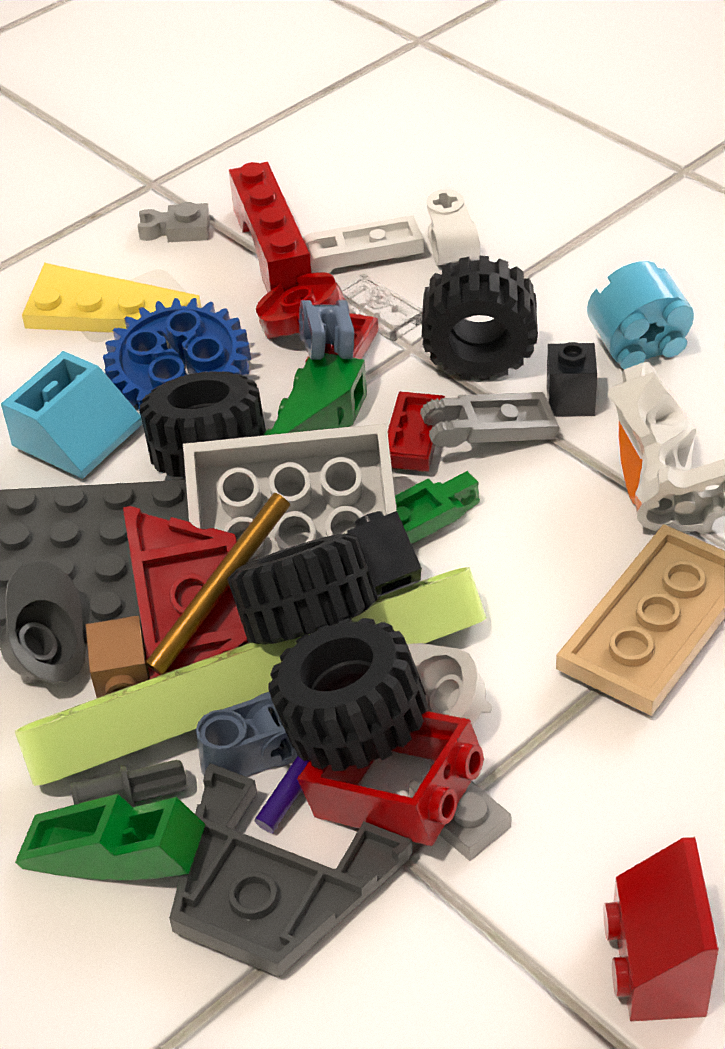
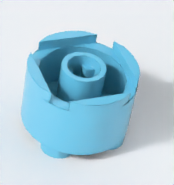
(641, 314)

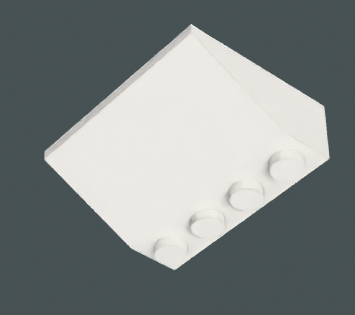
(323, 474)

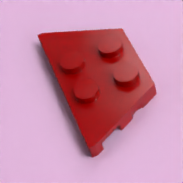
(169, 569)

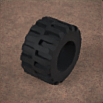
(477, 290)
(198, 410)
(302, 589)
(348, 694)

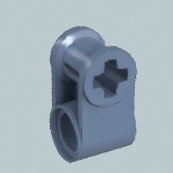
(244, 738)

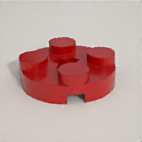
(280, 308)

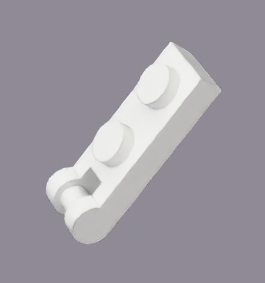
(364, 243)

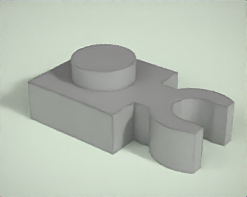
(180, 223)
(475, 823)

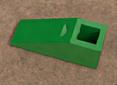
(323, 396)

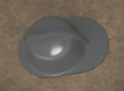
(43, 624)

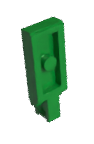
(435, 505)

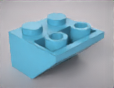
(69, 415)

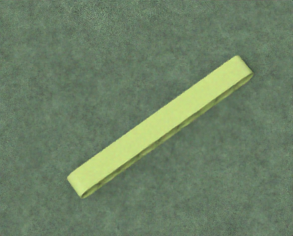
(179, 699)

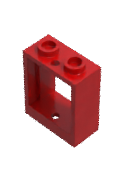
(457, 762)

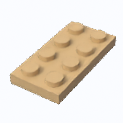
(650, 621)

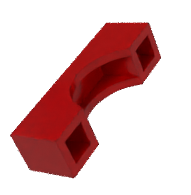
(266, 215)

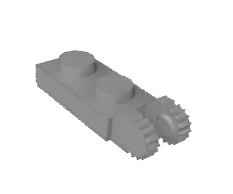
(489, 418)

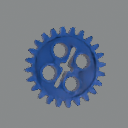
(197, 339)

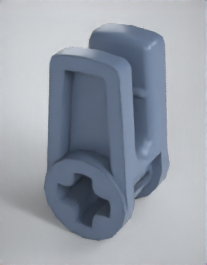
(324, 326)

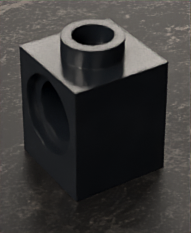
(571, 379)
(387, 551)

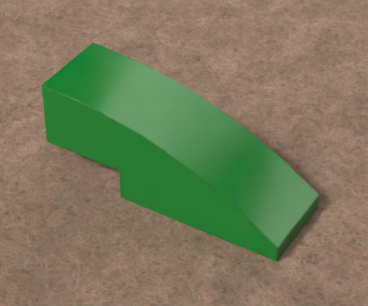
(113, 840)

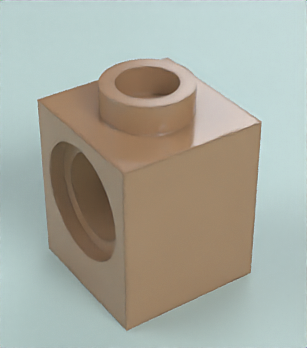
(116, 654)

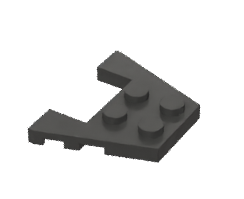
(265, 899)

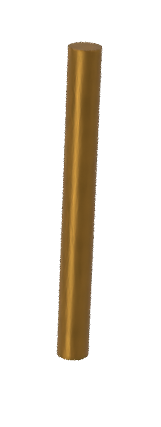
(217, 584)

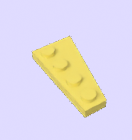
(91, 301)

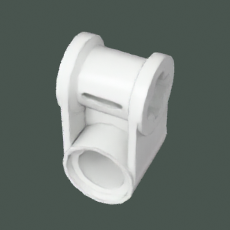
(451, 228)

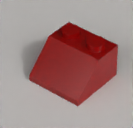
(663, 935)

